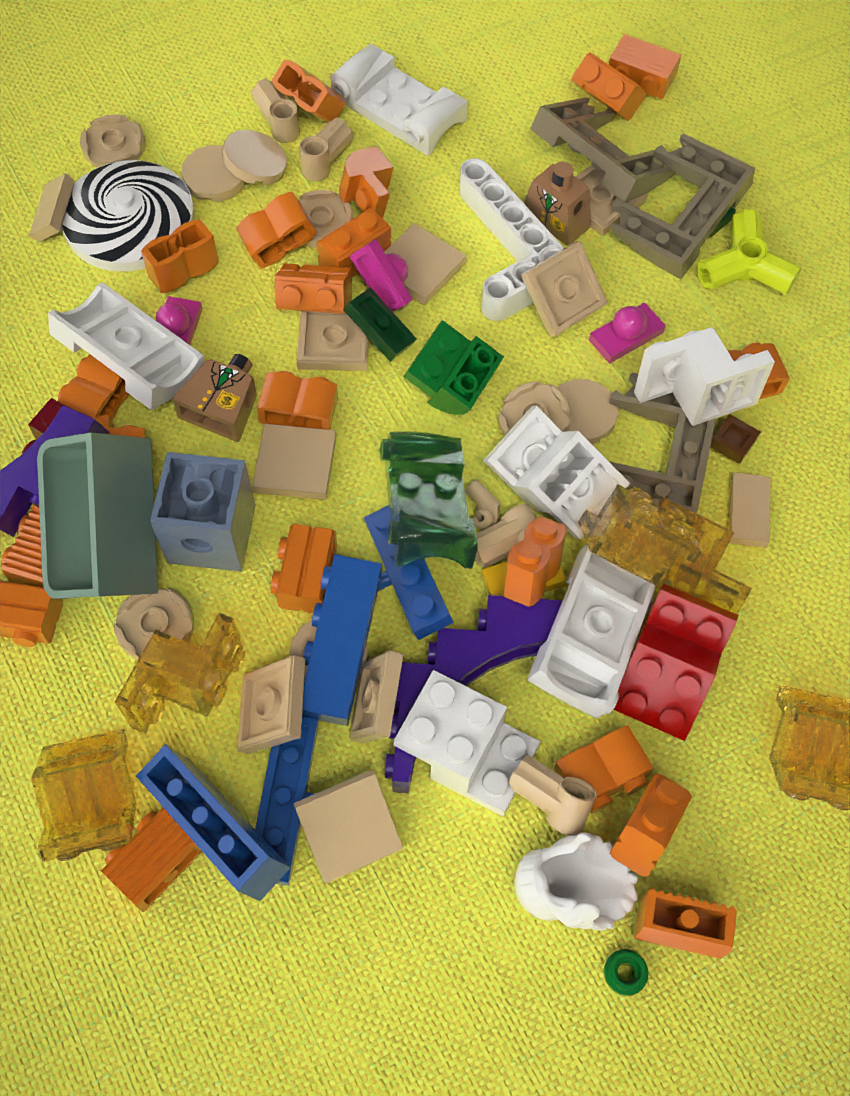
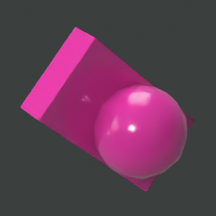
(383, 274)
(180, 317)
(627, 332)

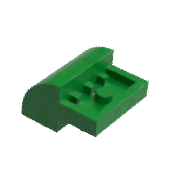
(453, 369)

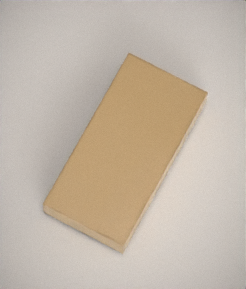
(52, 208)
(750, 510)

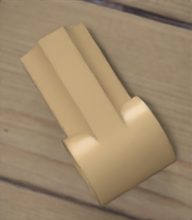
(277, 110)
(320, 150)
(497, 540)
(563, 799)

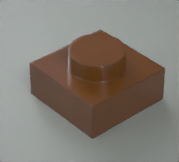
(734, 438)

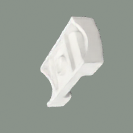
(397, 100)
(128, 343)
(592, 635)

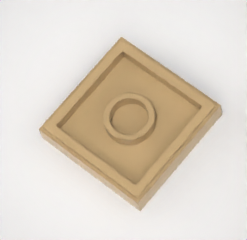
(602, 201)
(428, 260)
(564, 288)
(331, 343)
(294, 461)
(376, 698)
(271, 705)
(348, 826)

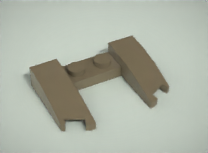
(577, 125)
(677, 246)
(687, 455)

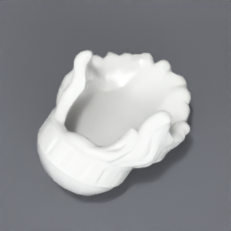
(576, 883)

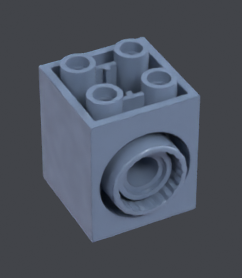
(203, 511)

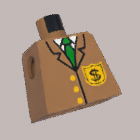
(560, 202)
(218, 397)

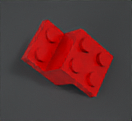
(674, 661)

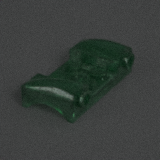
(427, 498)

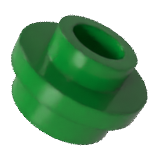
(636, 964)

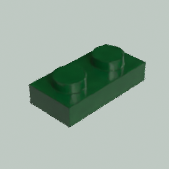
(380, 324)

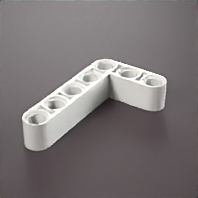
(516, 230)

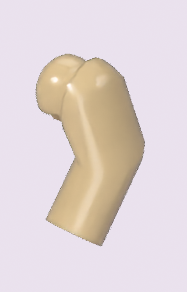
(487, 505)

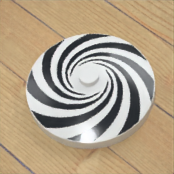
(122, 210)

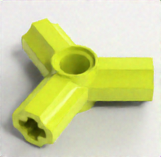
(747, 258)

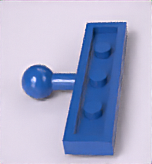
(412, 582)
(283, 785)

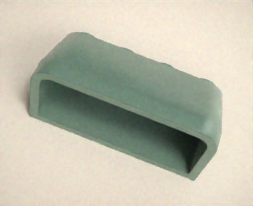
(97, 516)

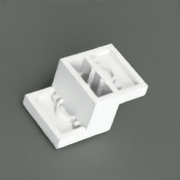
(702, 375)
(554, 470)
(465, 741)

